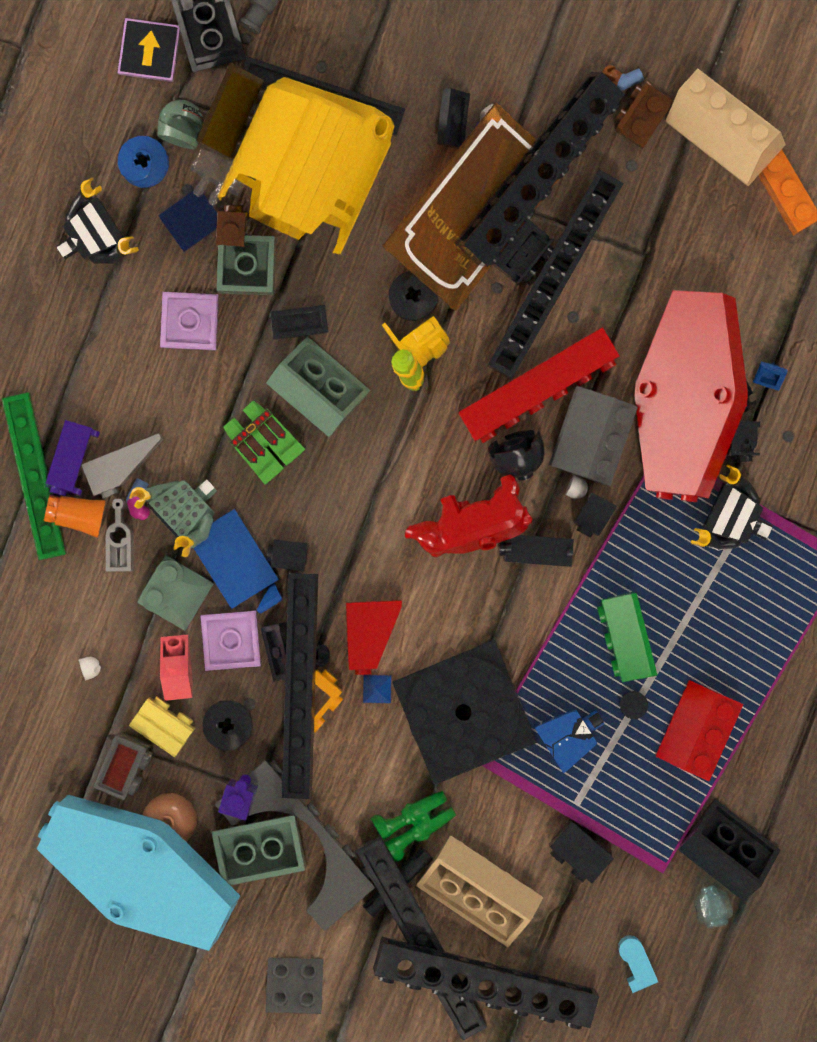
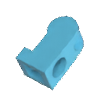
(633, 952)

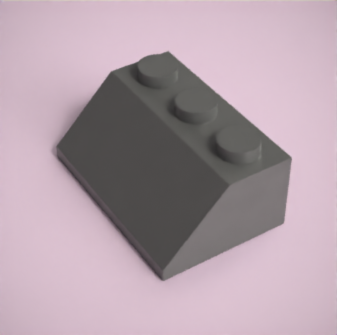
(593, 436)

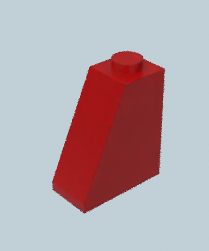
(368, 632)

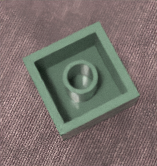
(247, 268)

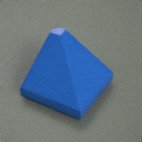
(270, 599)

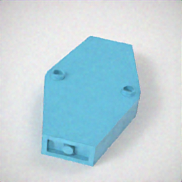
(137, 871)

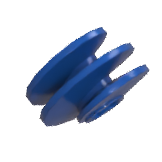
(150, 149)

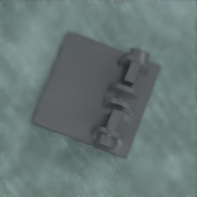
(294, 985)

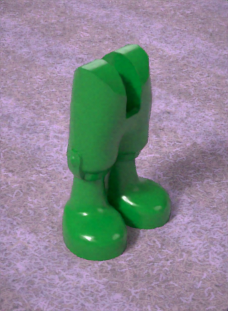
(417, 814)

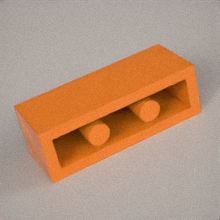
(788, 194)

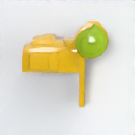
(416, 350)

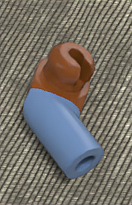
(623, 80)

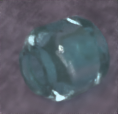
(713, 907)

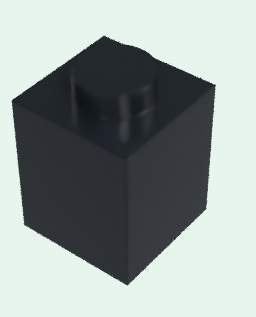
(288, 554)

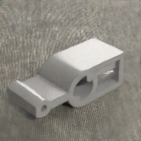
(119, 555)

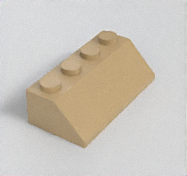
(724, 127)
(479, 891)

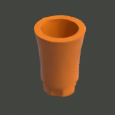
(75, 513)

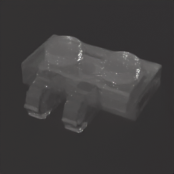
(214, 169)

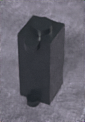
(538, 550)

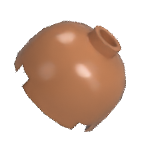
(175, 812)

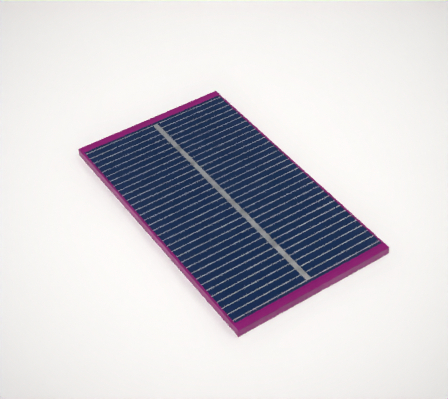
(709, 619)

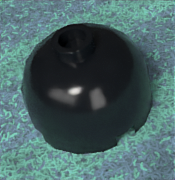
(518, 455)

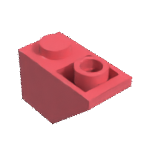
(175, 667)

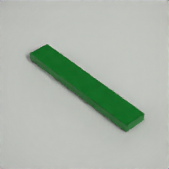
(32, 473)

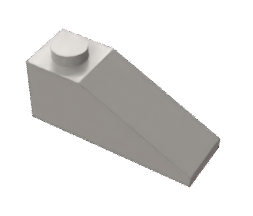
(117, 467)

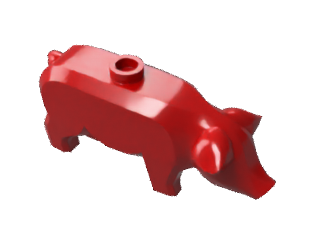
(474, 525)

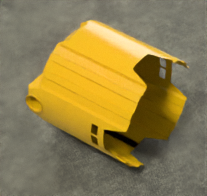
(310, 159)

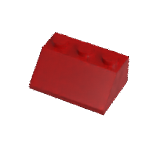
(699, 730)

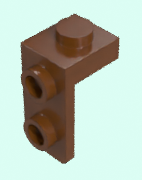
(231, 226)

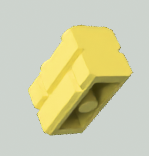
(162, 725)

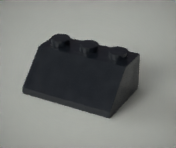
(729, 850)

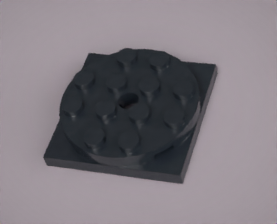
(497, 717)

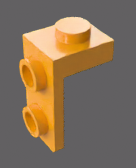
(326, 682)

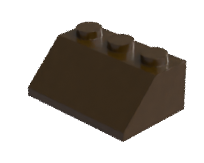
(231, 112)

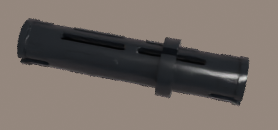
(409, 872)

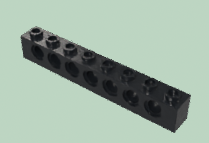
(491, 216)
(555, 274)
(393, 951)

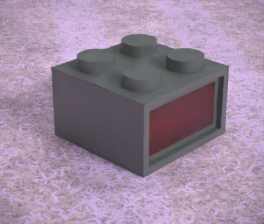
(123, 765)

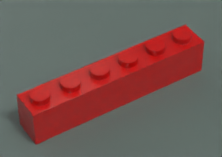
(538, 385)

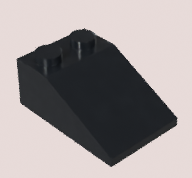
(209, 32)

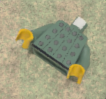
(181, 510)

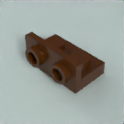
(644, 114)

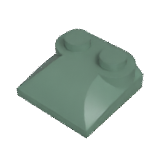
(175, 592)

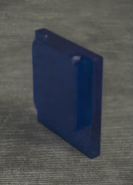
(190, 220)

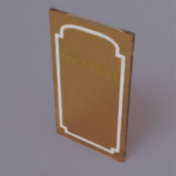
(453, 200)

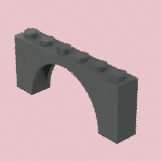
(345, 879)

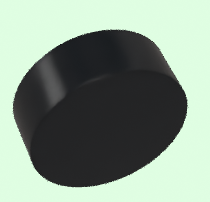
(633, 705)

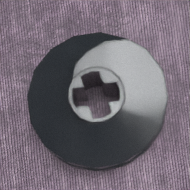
(407, 308)
(235, 736)

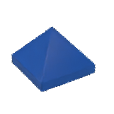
(770, 375)
(377, 689)

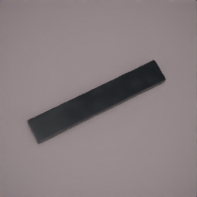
(272, 73)

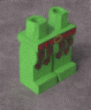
(254, 439)

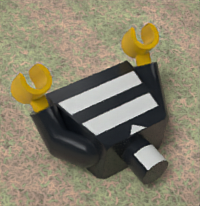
(93, 230)
(733, 515)

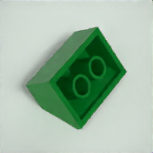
(627, 637)

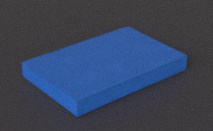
(235, 560)

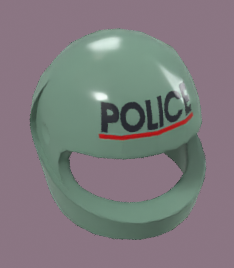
(180, 124)

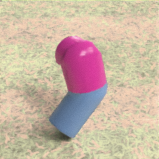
(143, 512)

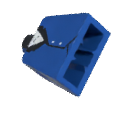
(569, 736)

